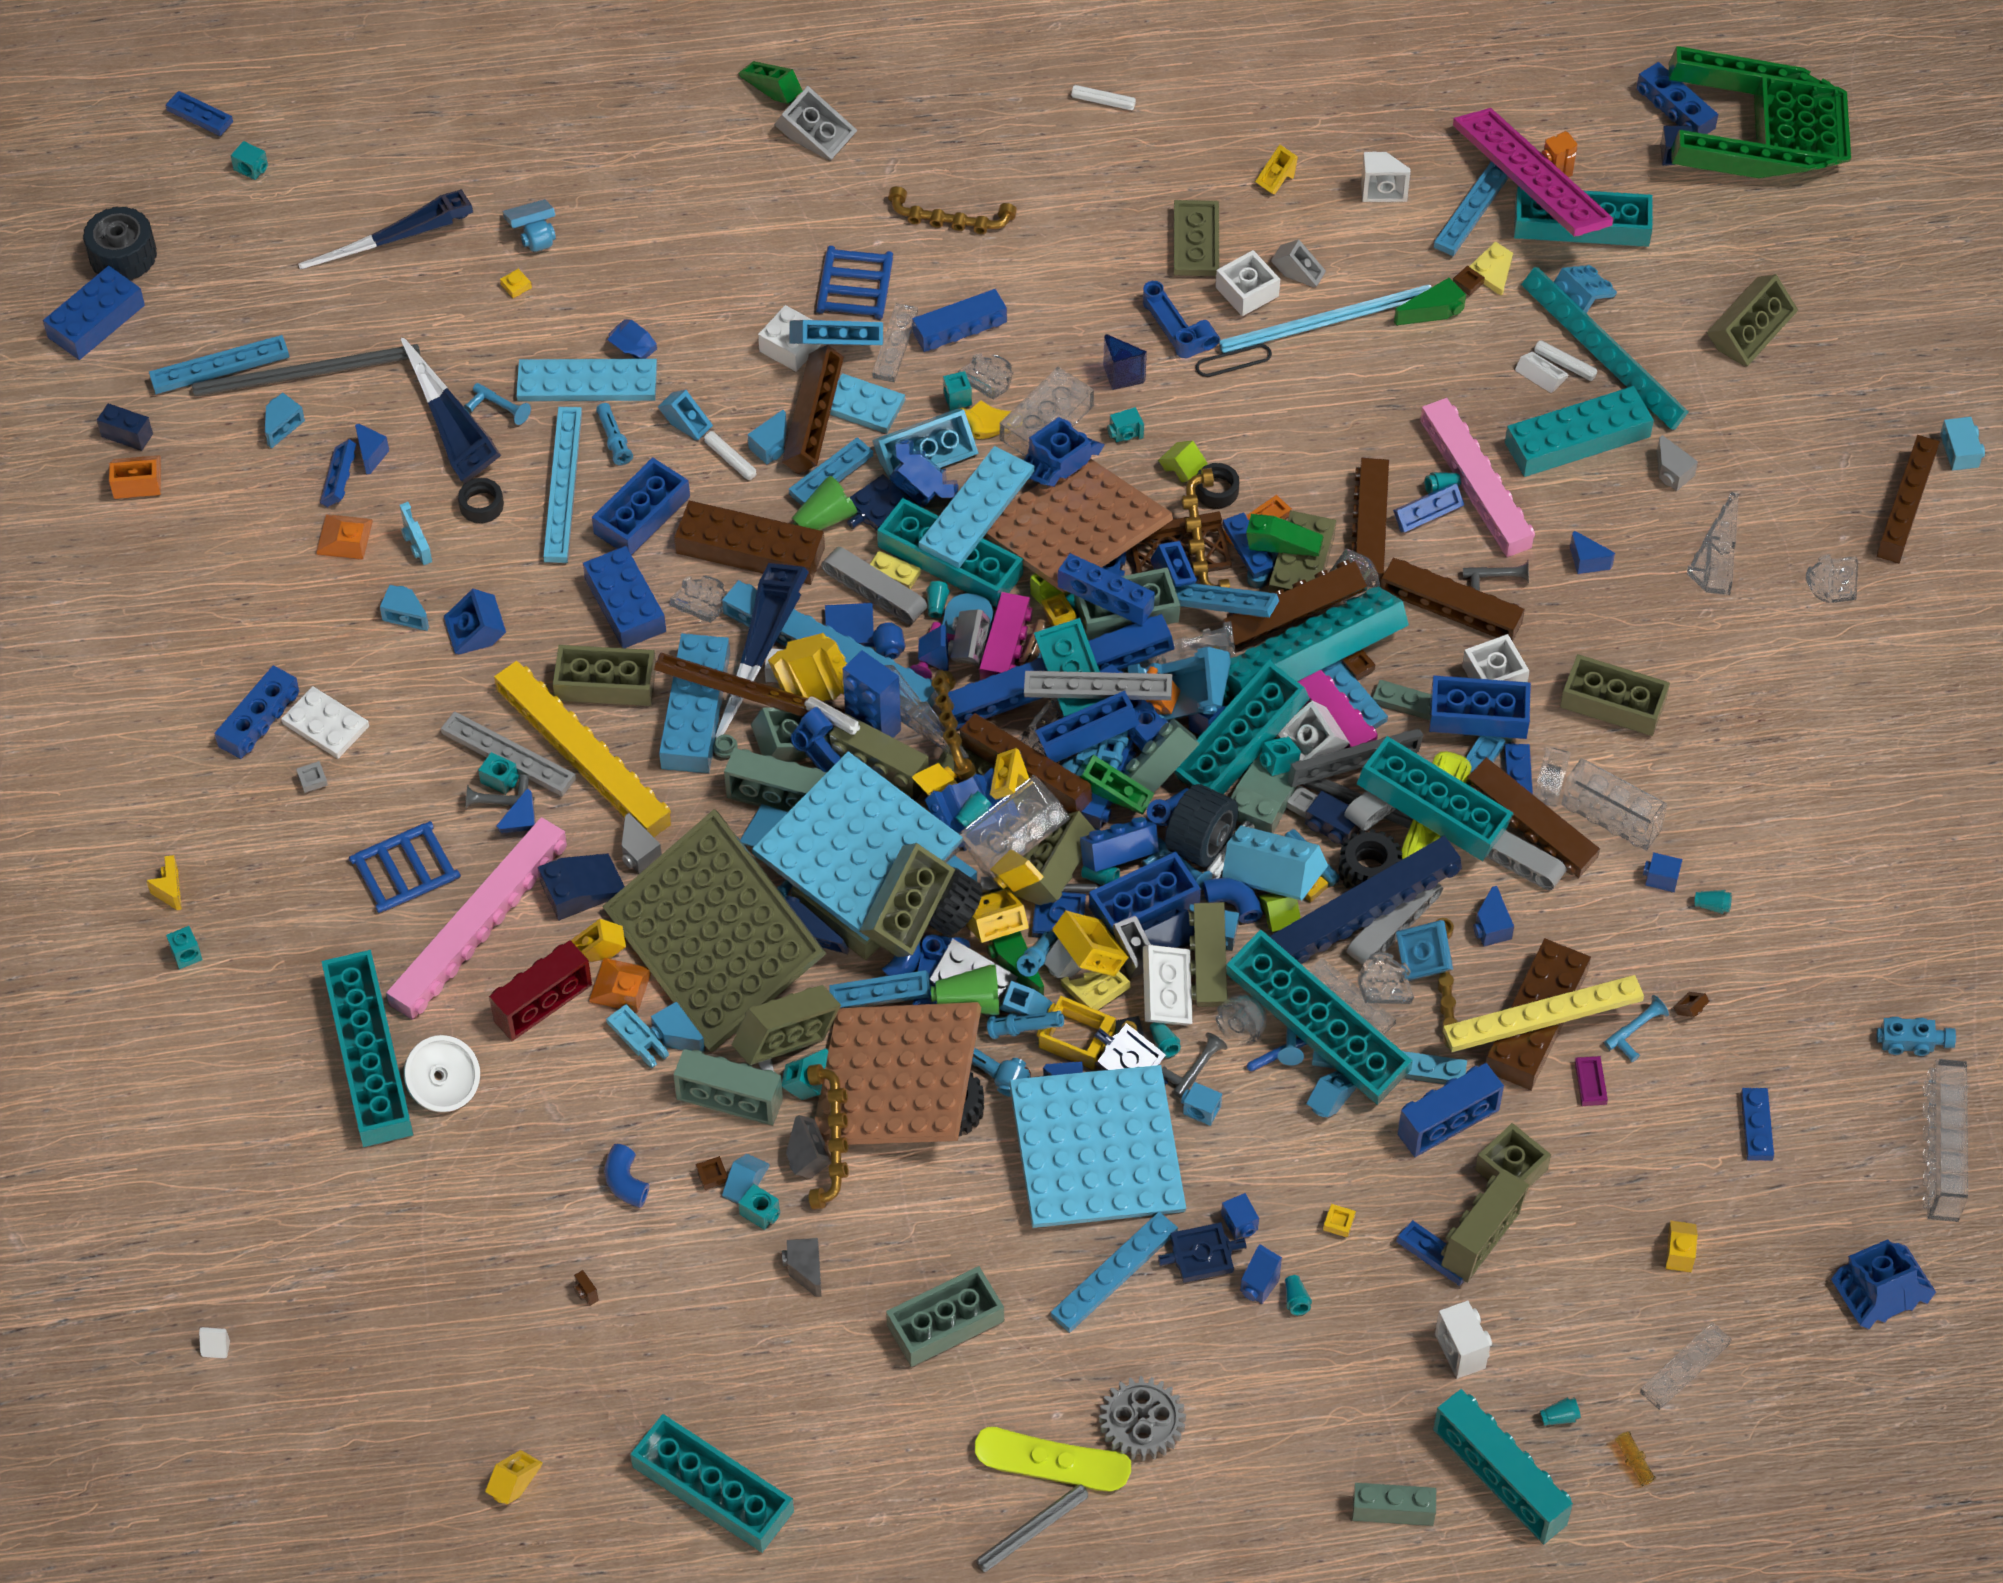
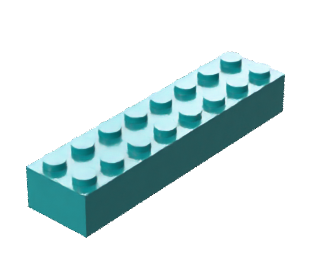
(1323, 638)
(1319, 1017)
(367, 1048)

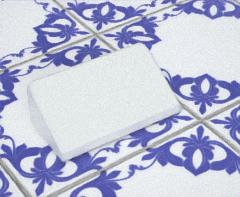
(1541, 371)

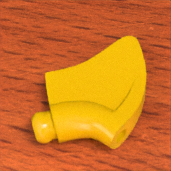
(984, 420)

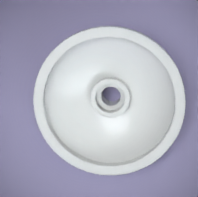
(458, 1071)

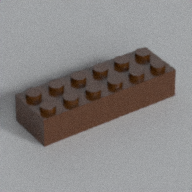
(746, 540)
(1552, 973)

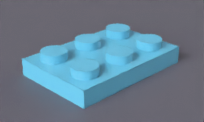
(866, 403)

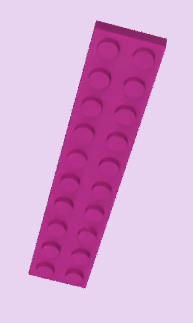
(1533, 172)

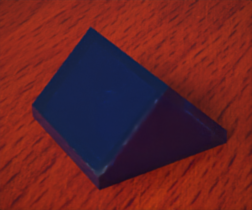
(1123, 363)

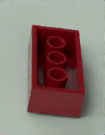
(540, 990)

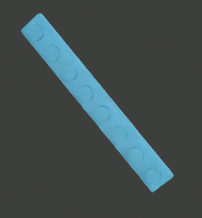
(562, 485)

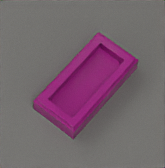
(1591, 1081)

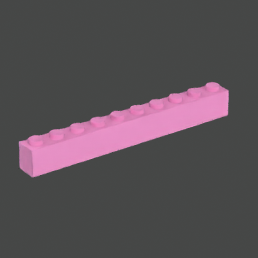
(476, 919)

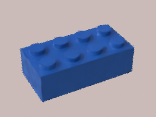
(93, 312)
(641, 506)
(624, 597)
(872, 694)
(1480, 707)
(1145, 892)
(1450, 1109)

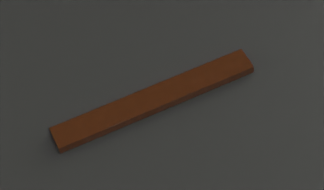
(732, 684)

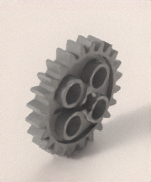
(1124, 1404)

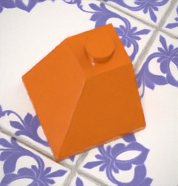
(344, 536)
(620, 984)

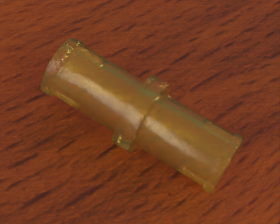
(1635, 1458)

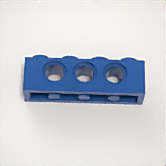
(1676, 100)
(1106, 589)
(259, 700)
(1147, 716)

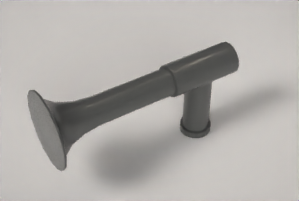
(1476, 573)
(473, 797)
(1214, 1044)

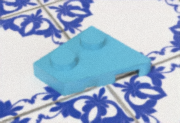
(413, 533)

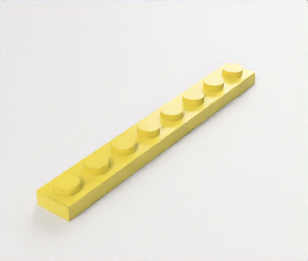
(1543, 1013)

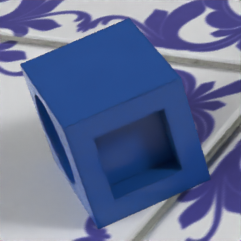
(1240, 1216)

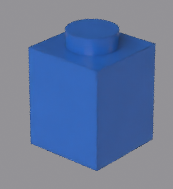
(1662, 872)

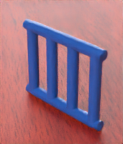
(880, 294)
(404, 893)

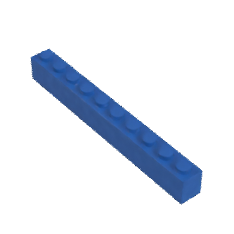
(1006, 690)

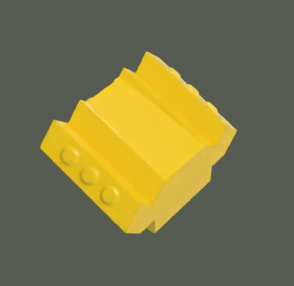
(810, 667)

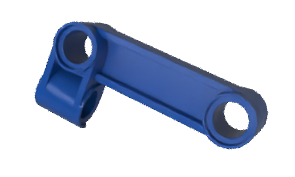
(1185, 339)
(810, 739)
(930, 960)

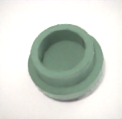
(724, 745)

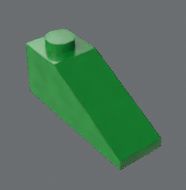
(772, 80)
(1432, 305)
(1281, 536)
(1114, 785)
(1007, 952)

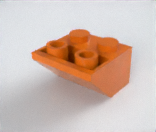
(135, 476)

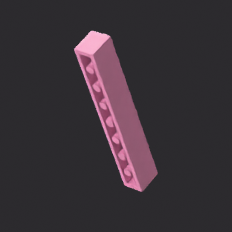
(1477, 477)

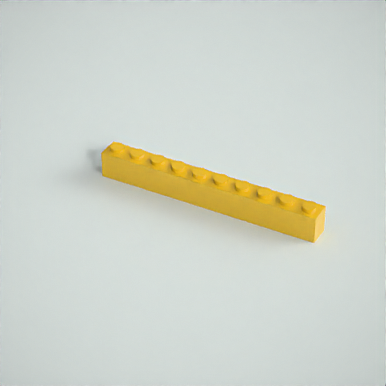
(581, 748)

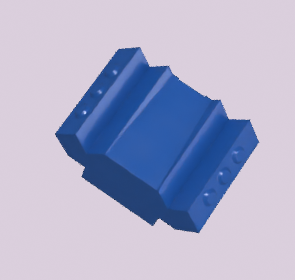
(1059, 451)
(920, 476)
(949, 802)
(1882, 1283)

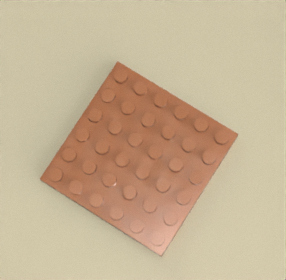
(1082, 515)
(901, 1071)

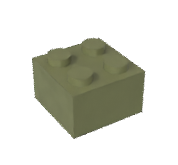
(1514, 1153)

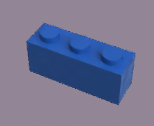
(1119, 844)

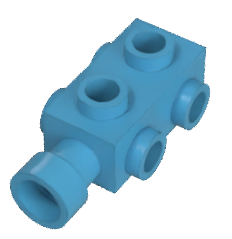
(1913, 1035)

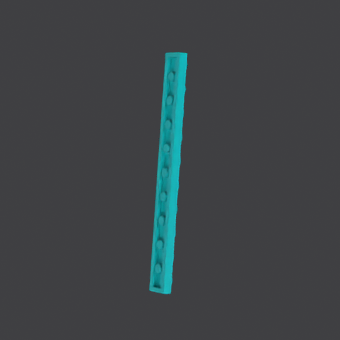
(1604, 348)

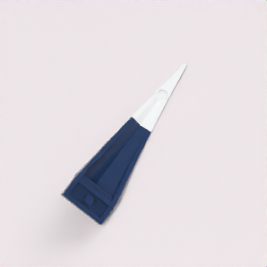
(430, 217)
(464, 439)
(773, 604)

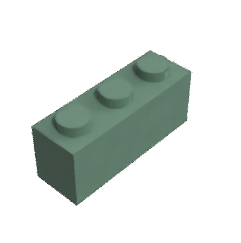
(1162, 755)
(1394, 1504)

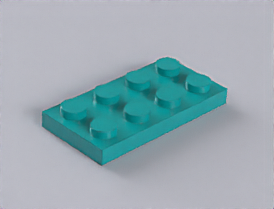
(1067, 650)

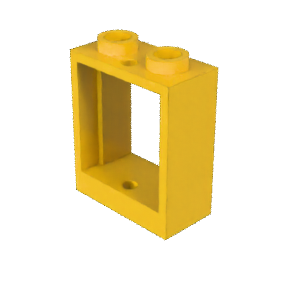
(986, 922)
(1089, 942)
(1086, 1016)

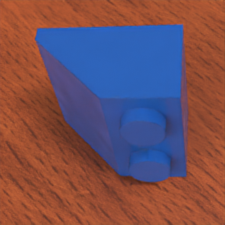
(474, 622)

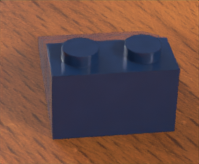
(579, 883)
(823, 934)

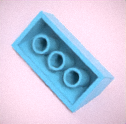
(943, 438)
(1273, 862)

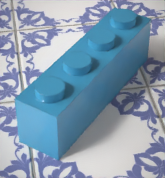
(835, 332)

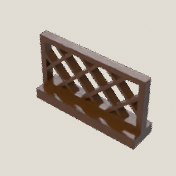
(1176, 529)

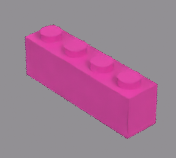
(1006, 634)
(1350, 720)

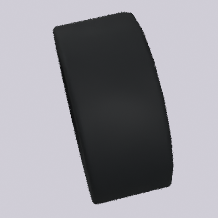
(1223, 499)
(484, 514)

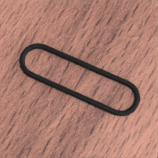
(1236, 367)

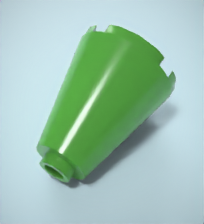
(825, 506)
(967, 987)

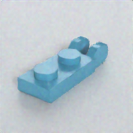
(636, 1034)

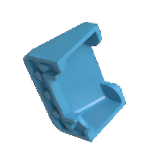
(1199, 679)

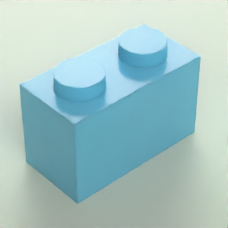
(1962, 443)

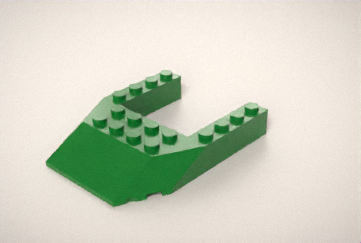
(1797, 117)

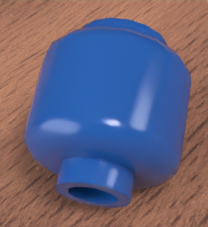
(889, 640)

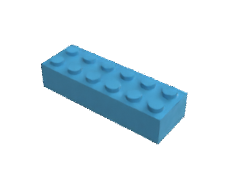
(694, 708)

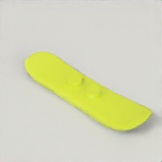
(1418, 834)
(1052, 1460)

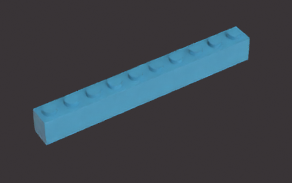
(740, 605)

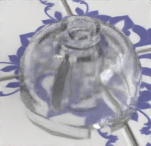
(1242, 1018)

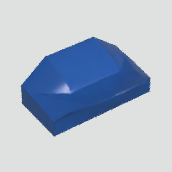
(632, 339)

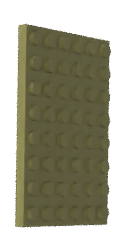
(714, 929)

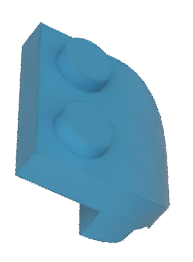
(963, 603)

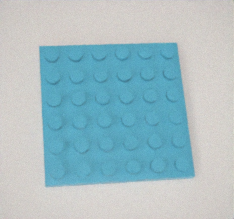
(847, 837)
(1097, 1146)

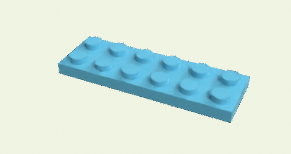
(587, 380)
(976, 507)

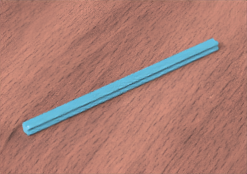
(1319, 320)

